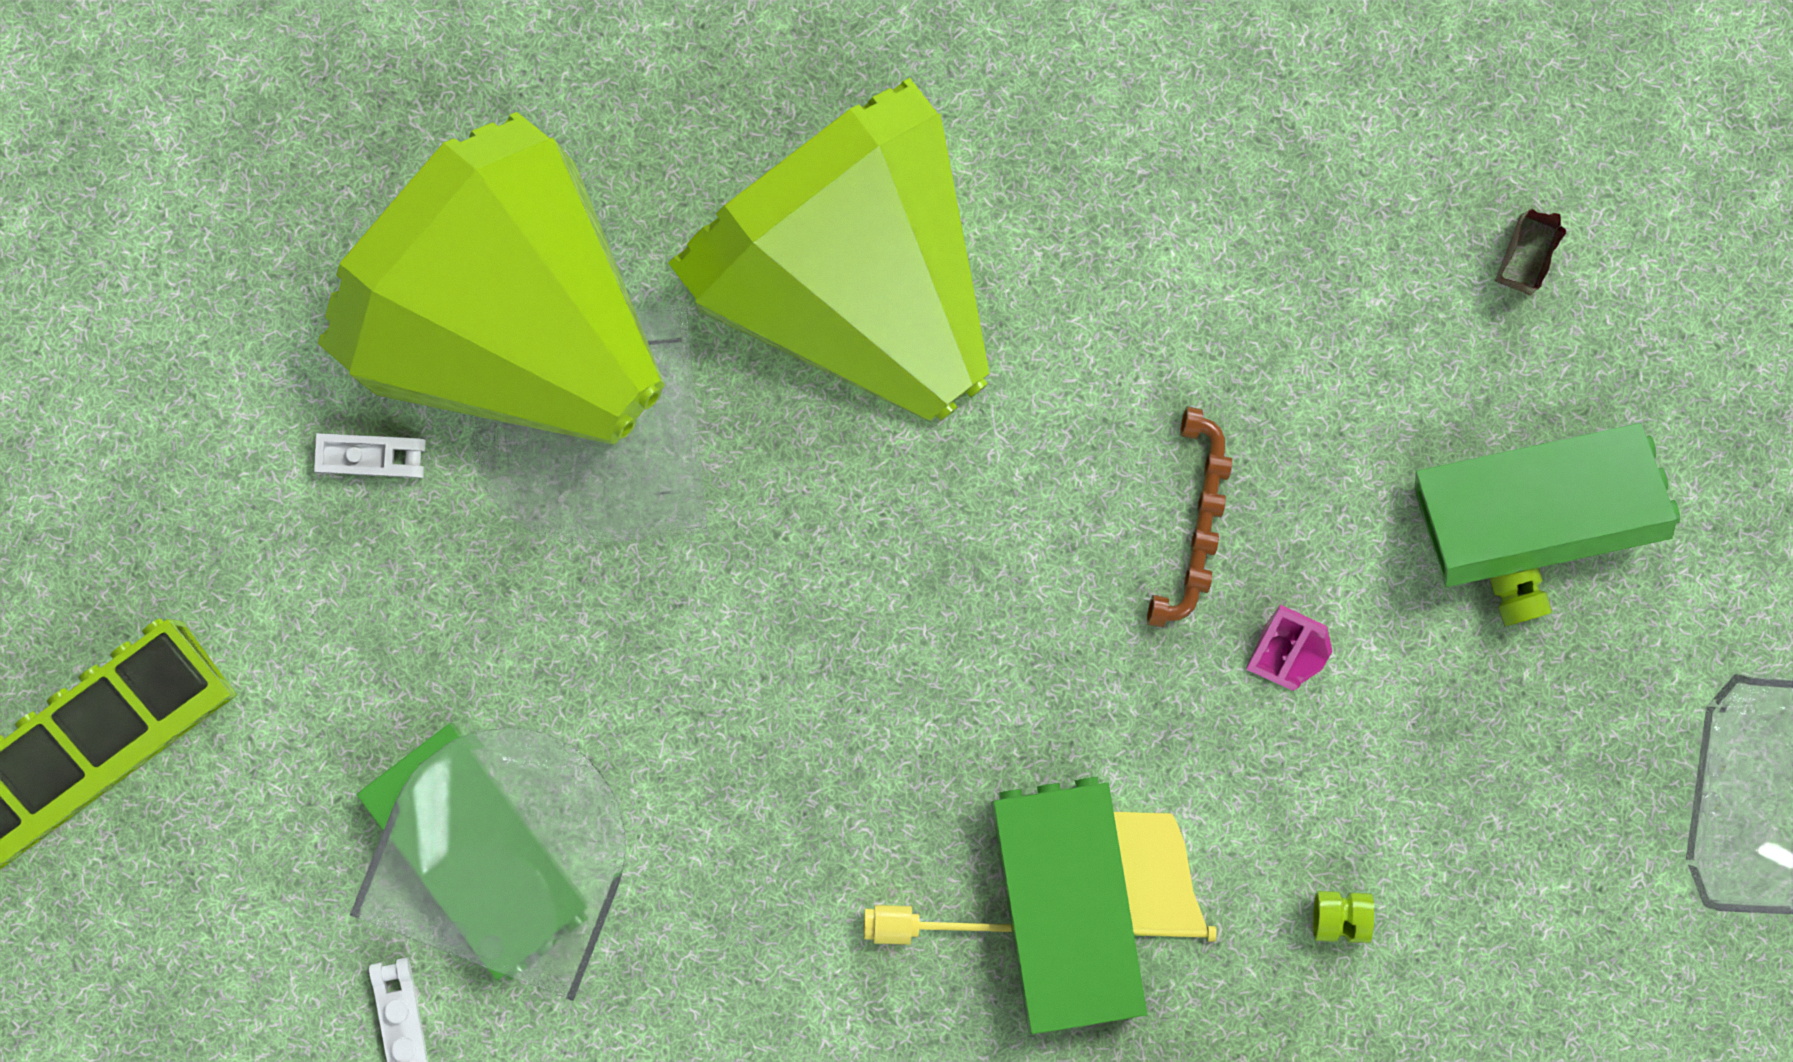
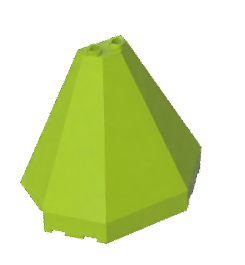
(853, 259)
(495, 294)

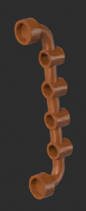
(1209, 505)

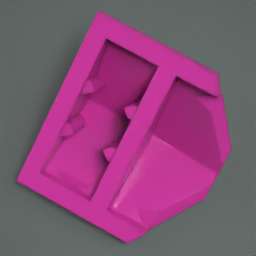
(1290, 649)

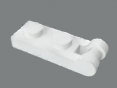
(368, 455)
(398, 1012)

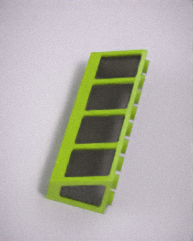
(103, 731)

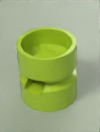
(1521, 608)
(1343, 917)

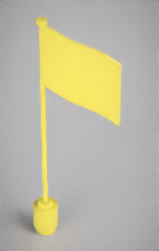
(1155, 882)

